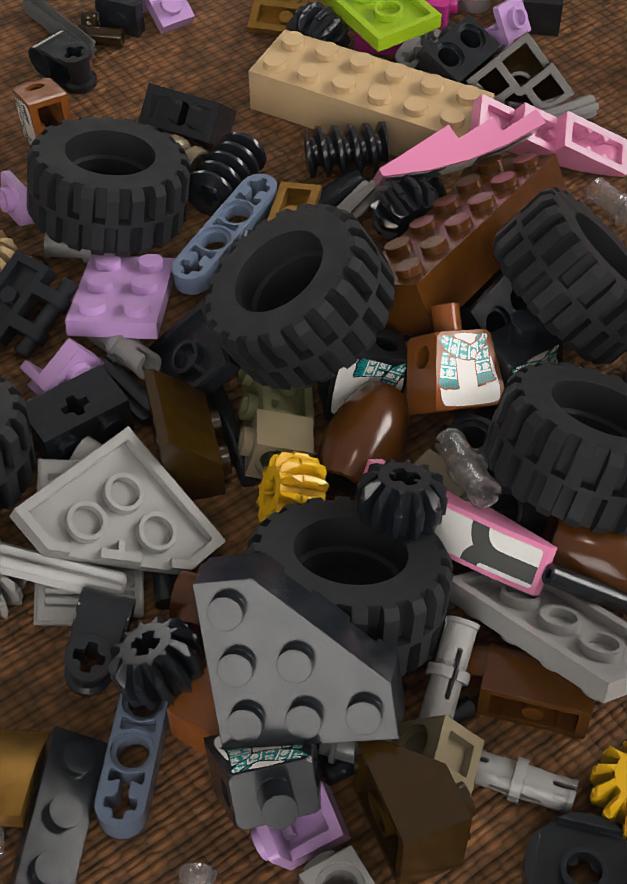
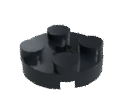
(575, 839)

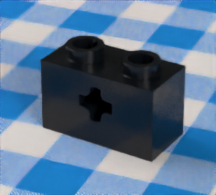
(77, 409)

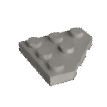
(118, 513)

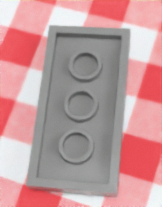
(555, 628)

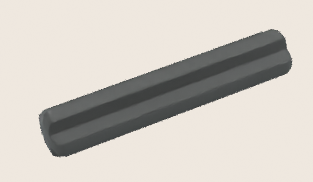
(55, 21)

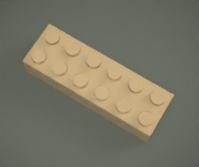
(333, 85)

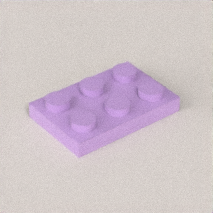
(121, 297)

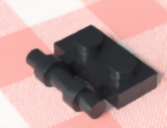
(21, 287)

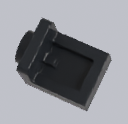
(122, 14)

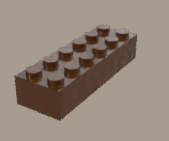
(451, 246)

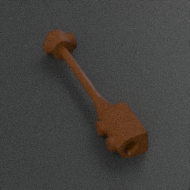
(508, 678)

